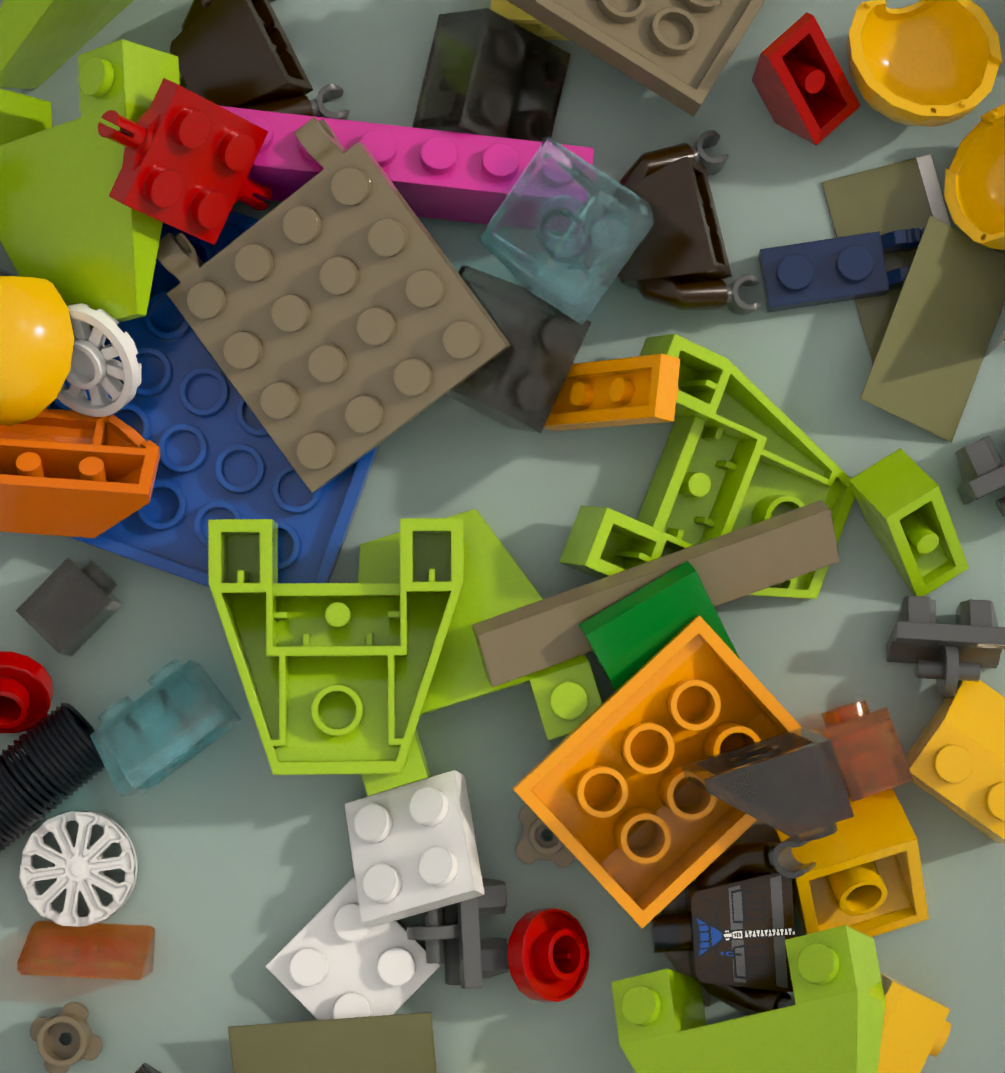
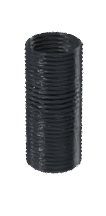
(54, 750)

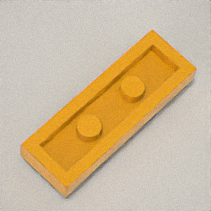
(617, 393)

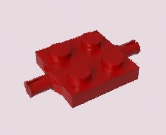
(186, 161)

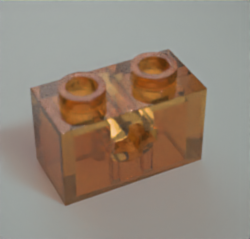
(865, 749)

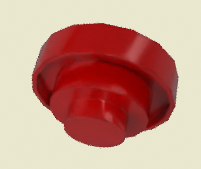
(24, 692)
(548, 955)

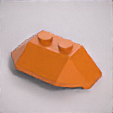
(73, 474)

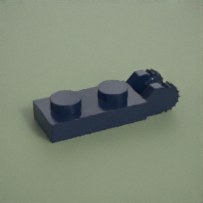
(833, 269)

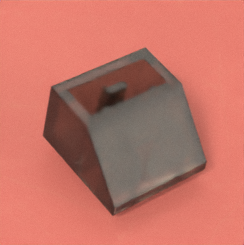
(490, 78)

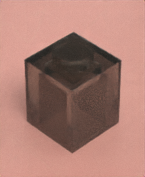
(71, 605)

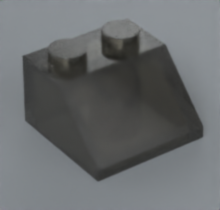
(526, 377)
(780, 780)

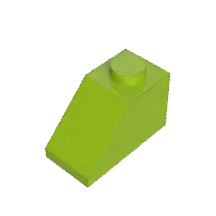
(910, 522)

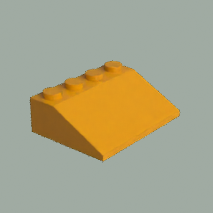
(619, 781)

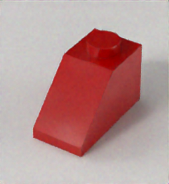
(804, 82)

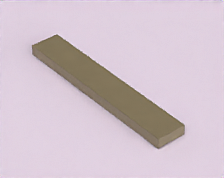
(726, 565)

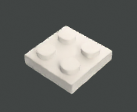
(414, 849)
(349, 967)

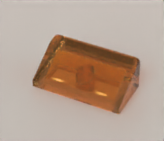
(88, 951)

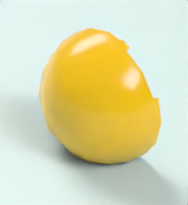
(923, 59)
(977, 182)
(33, 347)

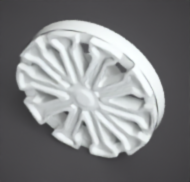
(94, 367)
(78, 868)

